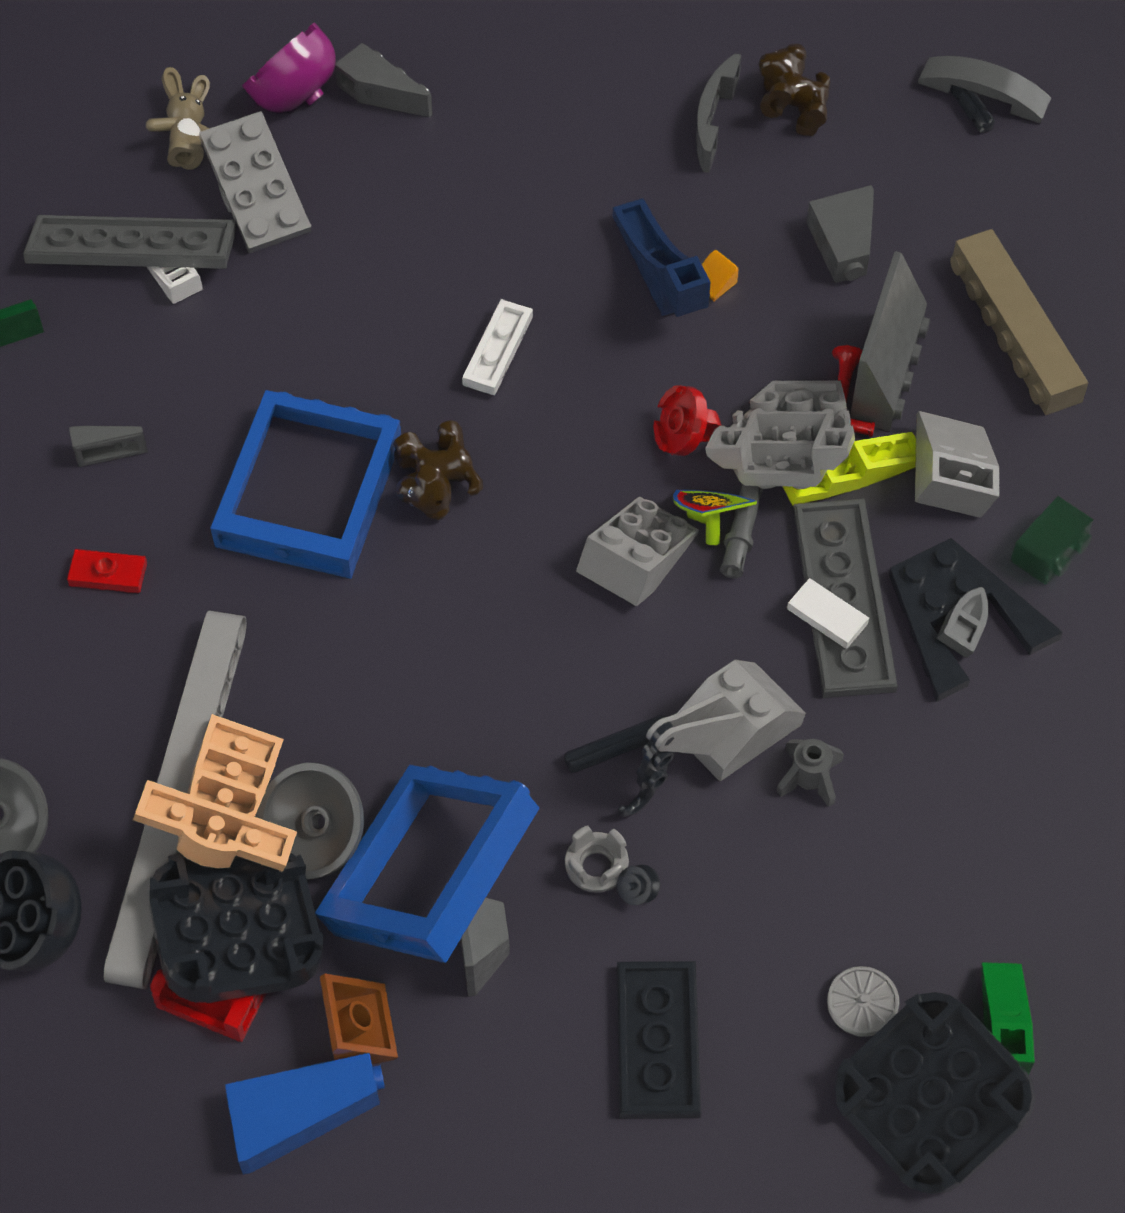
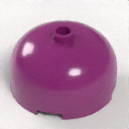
(294, 73)

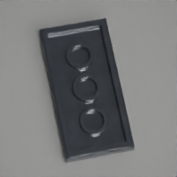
(658, 1040)

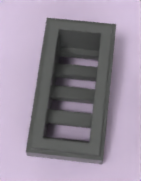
(106, 443)

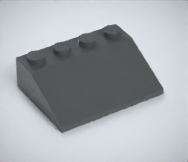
(890, 348)

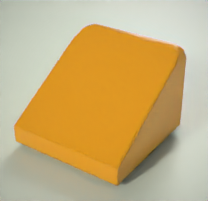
(721, 273)

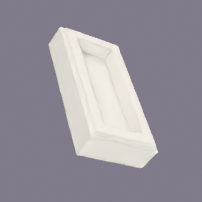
(828, 613)

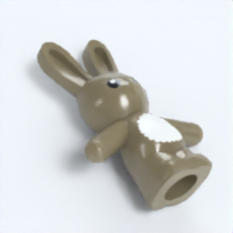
(184, 119)

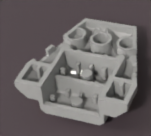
(787, 435)

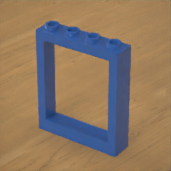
(292, 544)
(468, 886)

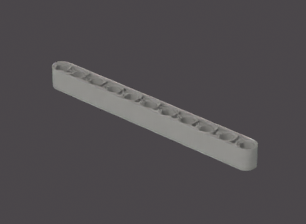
(205, 693)

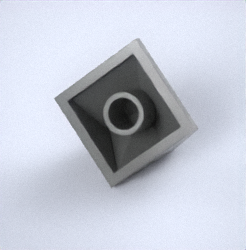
(484, 944)

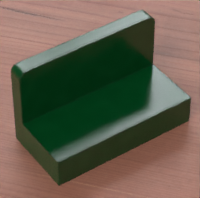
(19, 322)

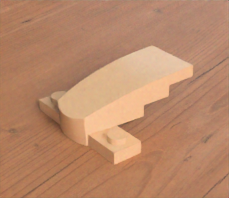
(224, 793)

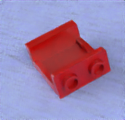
(225, 1017)

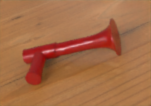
(848, 359)

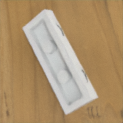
(497, 347)

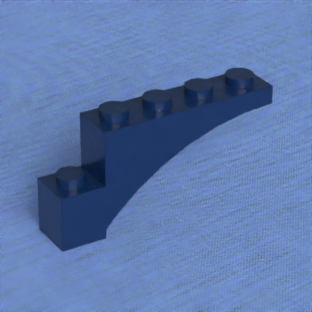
(672, 277)

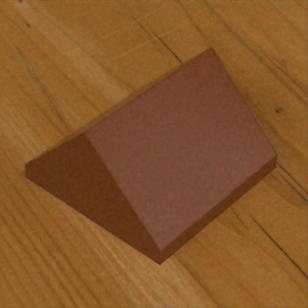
(358, 1018)

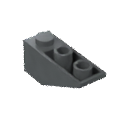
(378, 83)

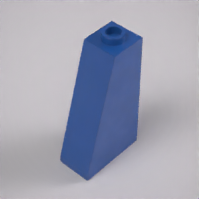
(298, 1105)

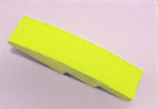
(866, 464)

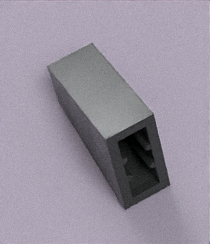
(843, 231)

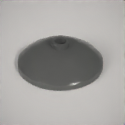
(297, 802)
(23, 808)

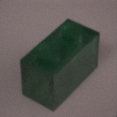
(1052, 541)

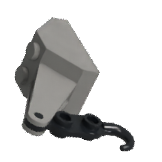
(722, 724)

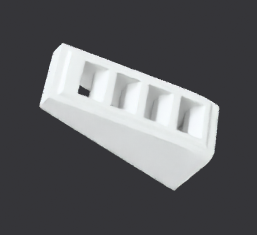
(180, 288)

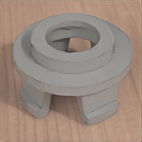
(587, 843)

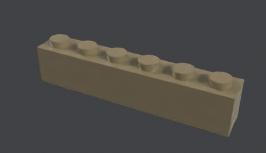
(1018, 322)

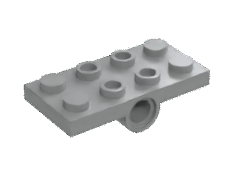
(254, 182)

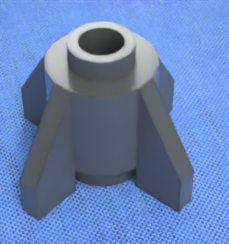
(811, 768)

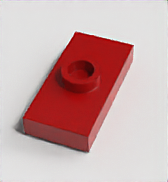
(107, 571)

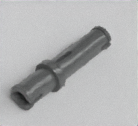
(739, 539)

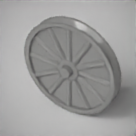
(862, 1000)

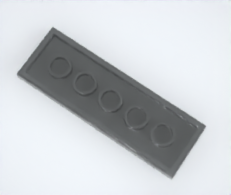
(130, 241)
(841, 558)

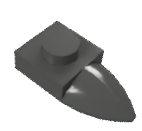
(965, 622)

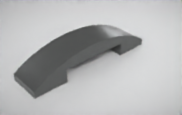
(989, 80)
(720, 85)

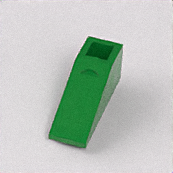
(1008, 1010)

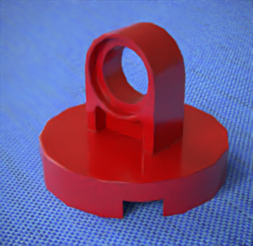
(684, 421)

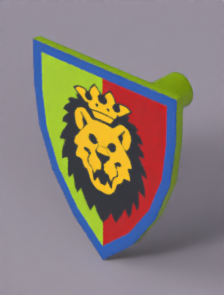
(706, 508)

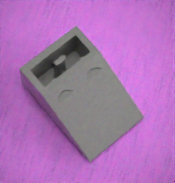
(954, 465)
(635, 550)

